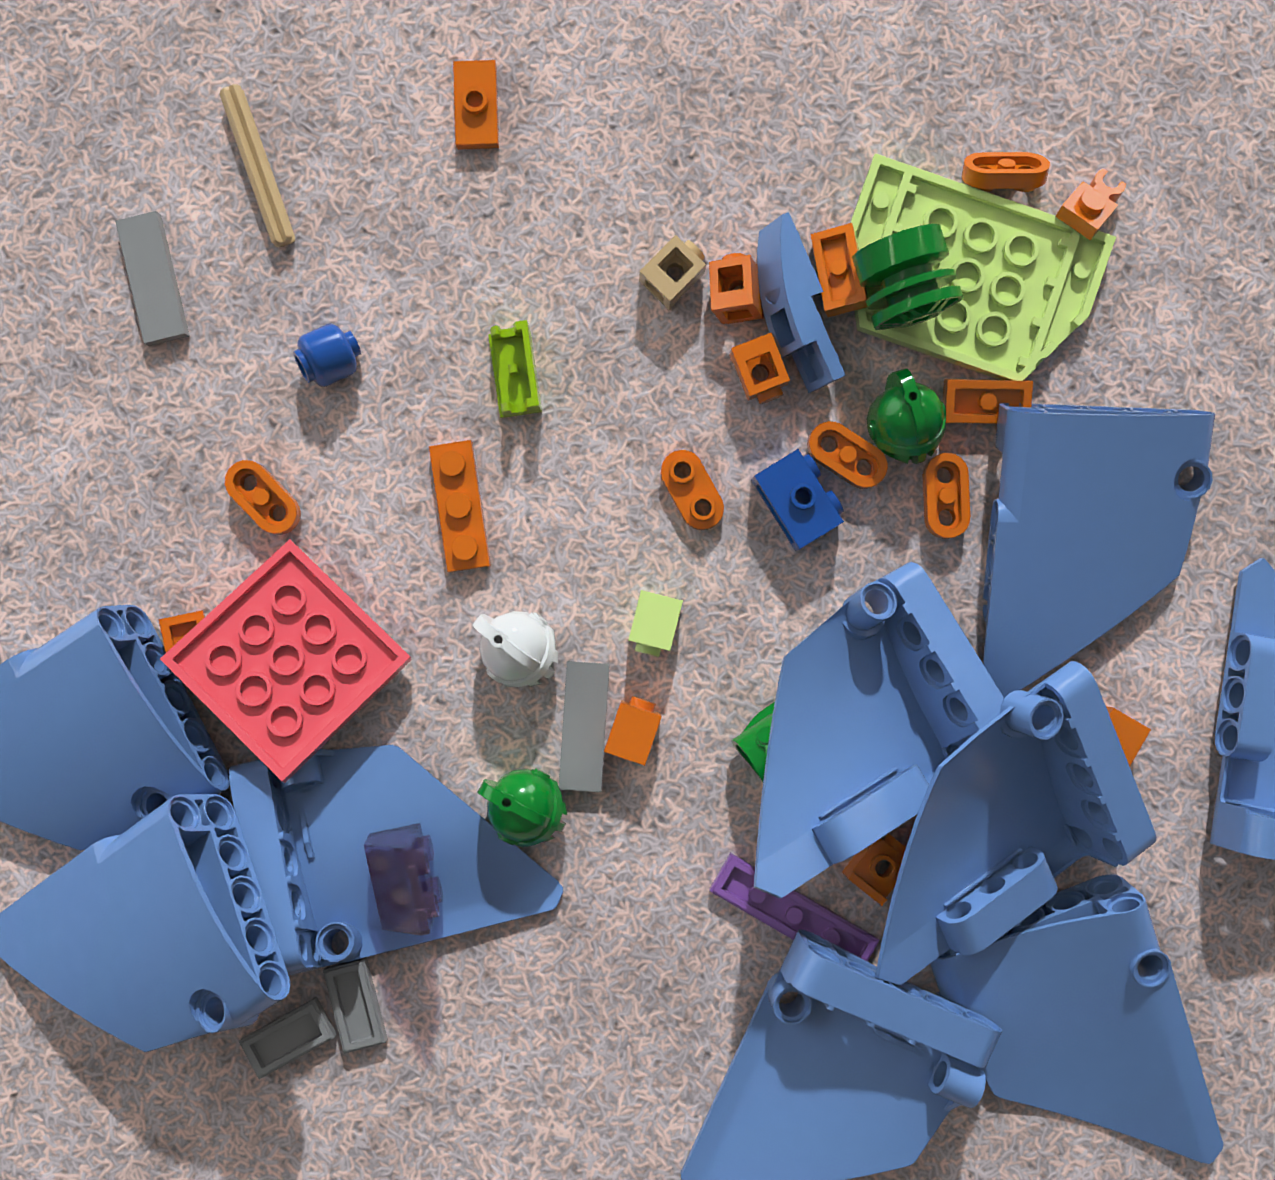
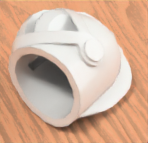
(517, 648)

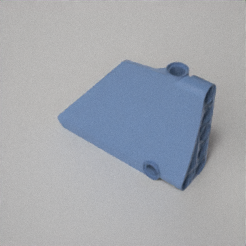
(314, 864)
(1090, 1019)
(841, 1075)

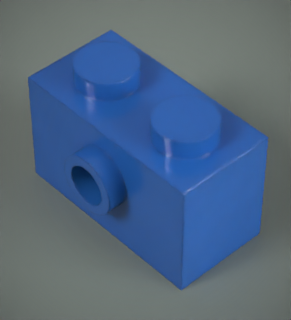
(798, 499)

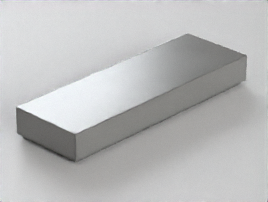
(152, 278)
(584, 726)

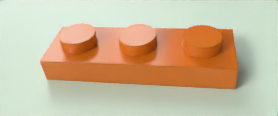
(459, 506)

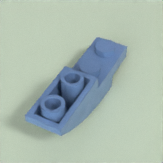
(786, 297)

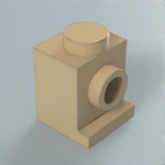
(673, 254)

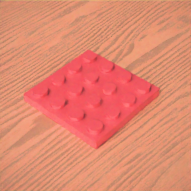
(286, 660)

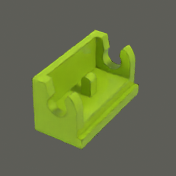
(514, 370)

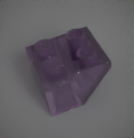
(403, 880)

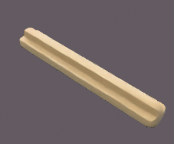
(257, 165)

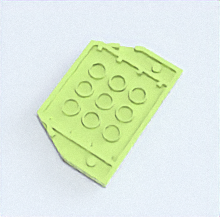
(1018, 268)

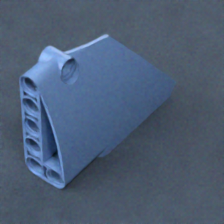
(1084, 526)
(1247, 721)
(864, 725)
(98, 732)
(1010, 818)
(154, 929)

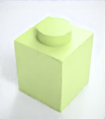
(654, 623)

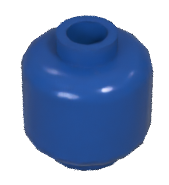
(327, 355)

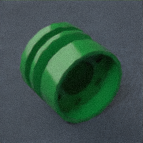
(904, 270)

